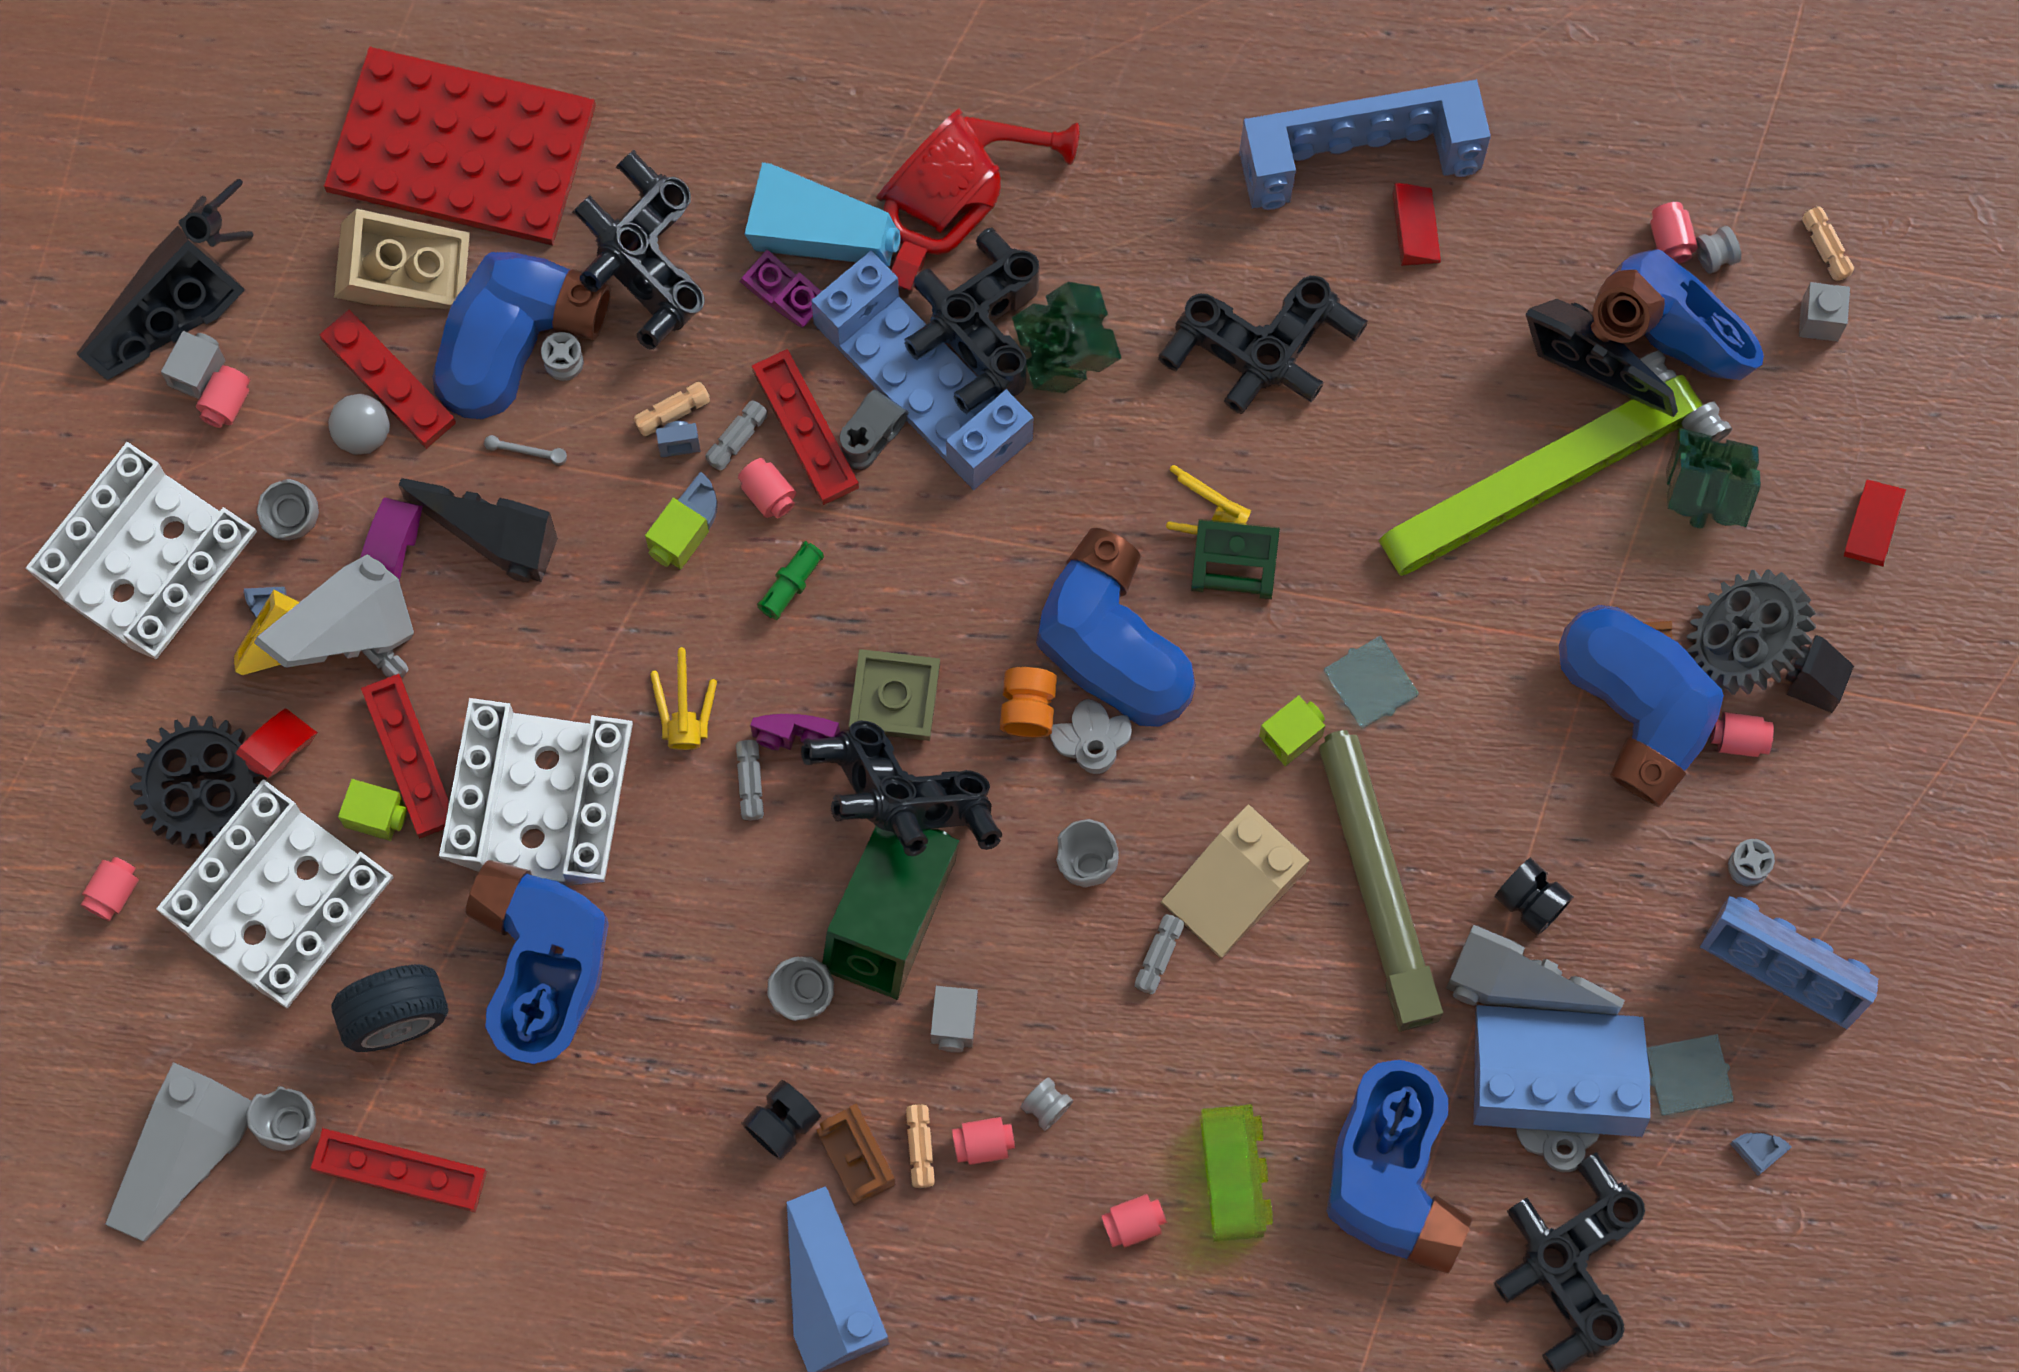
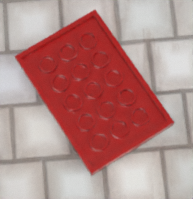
(460, 146)

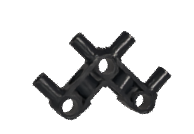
(632, 254)
(981, 303)
(1242, 343)
(899, 799)
(1571, 1284)

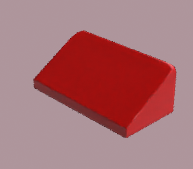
(1416, 224)

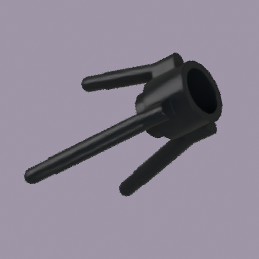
(205, 221)

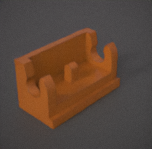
(855, 1155)

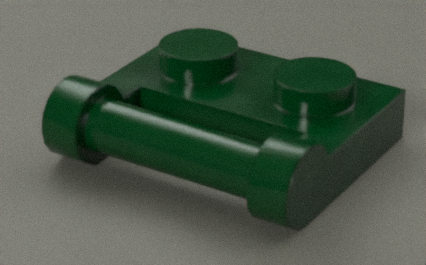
(1235, 545)

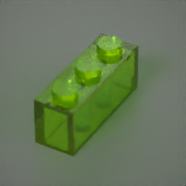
(1235, 1172)

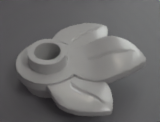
(1091, 731)
(1546, 1143)

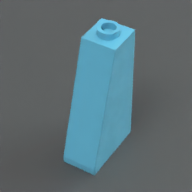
(815, 221)

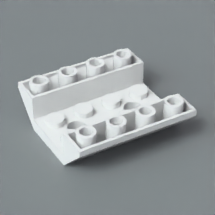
(119, 540)
(504, 793)
(253, 879)

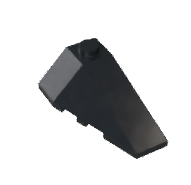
(167, 295)
(1565, 338)
(507, 533)

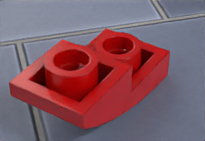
(1874, 523)
(275, 743)

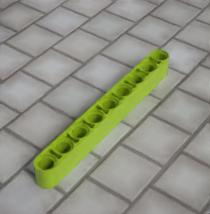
(1533, 479)

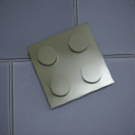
(896, 693)

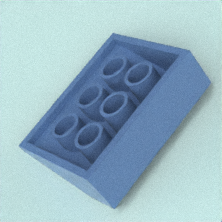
(1790, 962)
(1561, 1071)

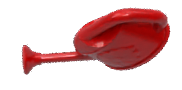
(956, 175)

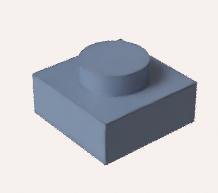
(678, 439)

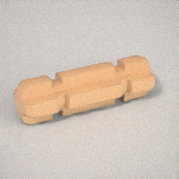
(1828, 243)
(671, 408)
(920, 1146)

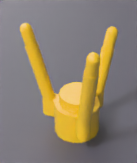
(1225, 510)
(683, 730)

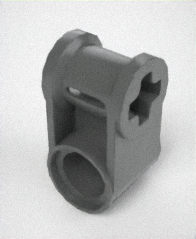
(873, 424)

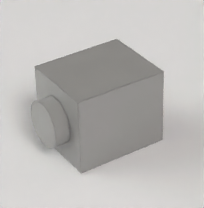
(1824, 311)
(192, 363)
(954, 1018)

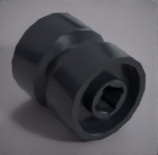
(1533, 896)
(766, 1124)

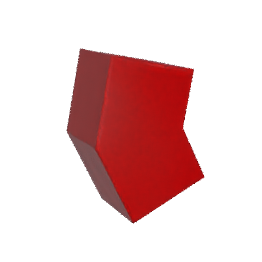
(908, 264)

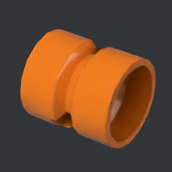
(1028, 696)

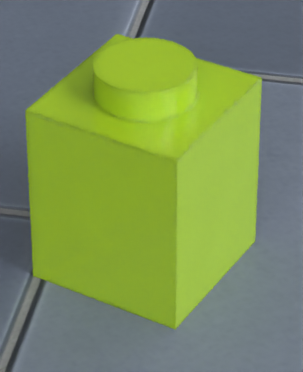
(676, 534)
(1293, 729)
(372, 810)

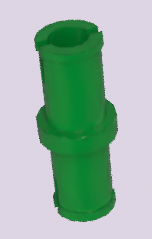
(790, 580)

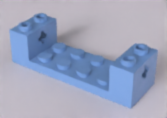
(1276, 140)
(869, 327)

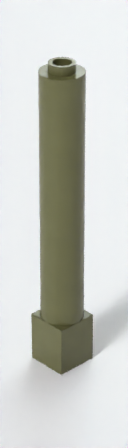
(1407, 976)

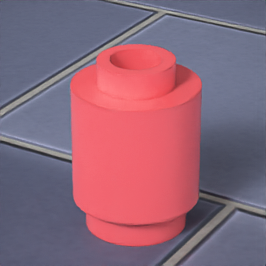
(1673, 231)
(223, 396)
(767, 488)
(1742, 735)
(109, 888)
(983, 1141)
(1134, 1221)

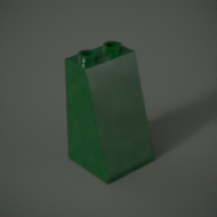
(888, 911)

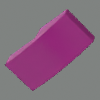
(781, 288)
(390, 533)
(781, 729)

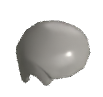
(358, 424)
(287, 510)
(1087, 853)
(800, 988)
(281, 1119)

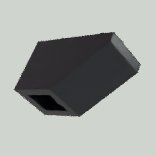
(1820, 675)

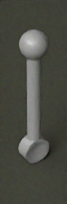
(557, 456)

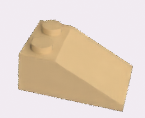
(399, 262)
(1235, 881)

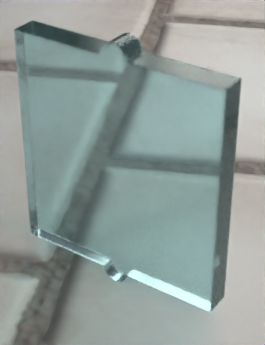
(1371, 682)
(1689, 1075)

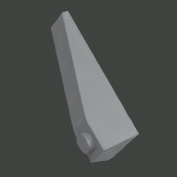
(346, 614)
(1499, 975)
(181, 1142)

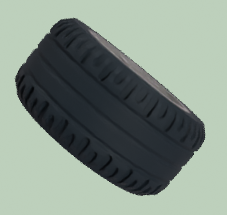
(389, 1008)

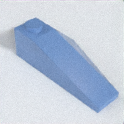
(829, 1294)

